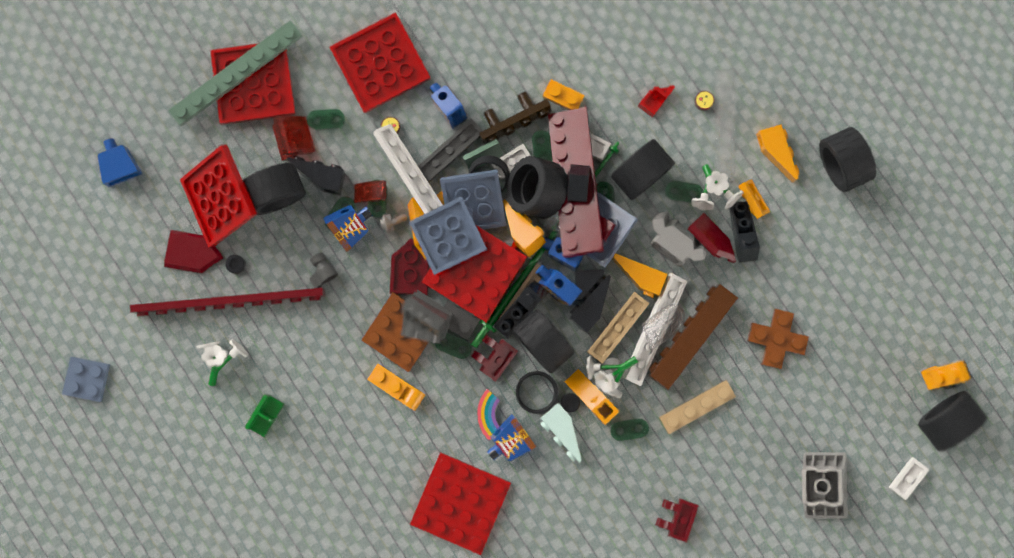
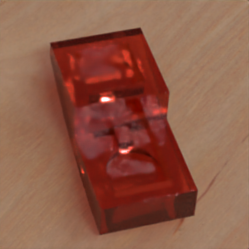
(370, 191)

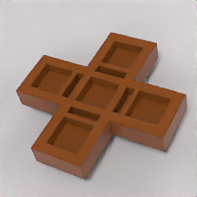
(777, 339)

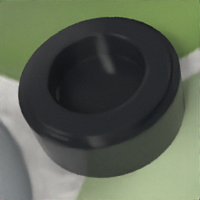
(235, 264)
(570, 402)

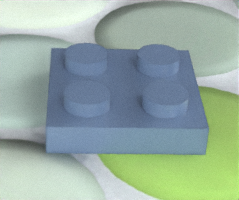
(86, 379)

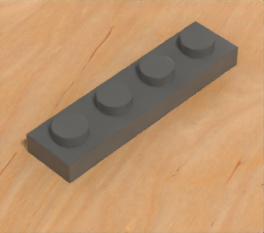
(450, 150)

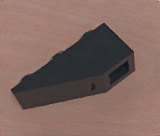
(325, 178)
(744, 232)
(521, 308)
(591, 309)

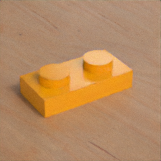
(562, 95)
(754, 199)

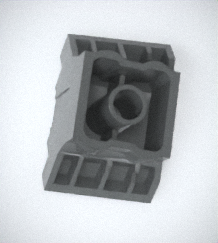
(425, 318)

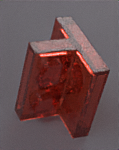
(292, 136)

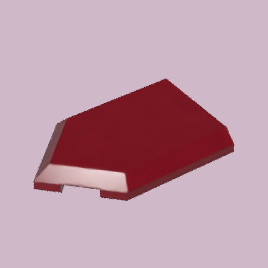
(712, 238)
(190, 252)
(408, 270)

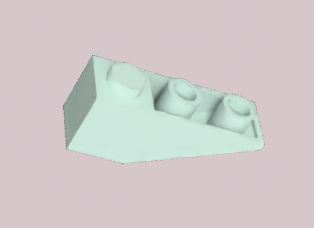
(561, 425)

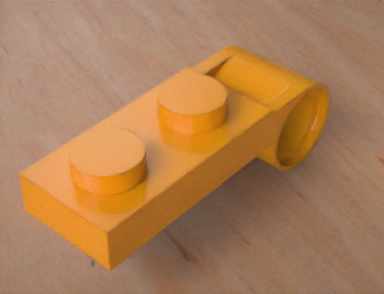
(945, 375)
(396, 387)

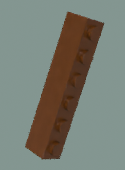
(692, 337)

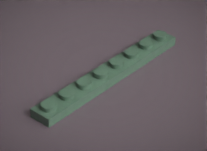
(235, 73)

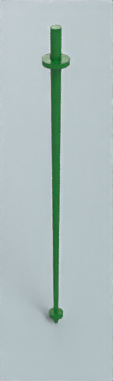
(501, 307)

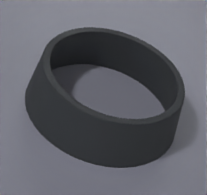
(492, 160)
(554, 387)

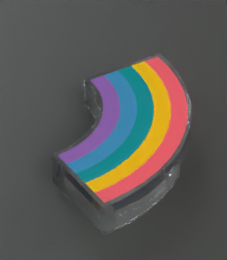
(487, 413)

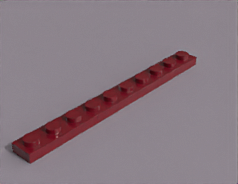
(219, 303)

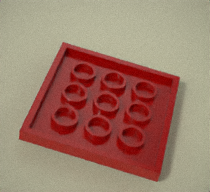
(380, 62)
(261, 95)
(218, 196)
(481, 279)
(460, 503)

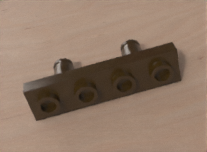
(522, 119)

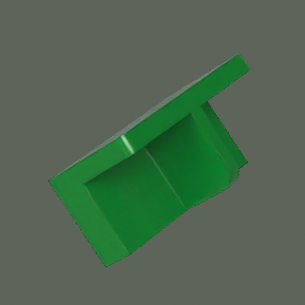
(264, 415)

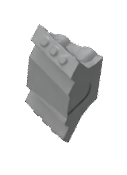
(676, 241)
(825, 485)

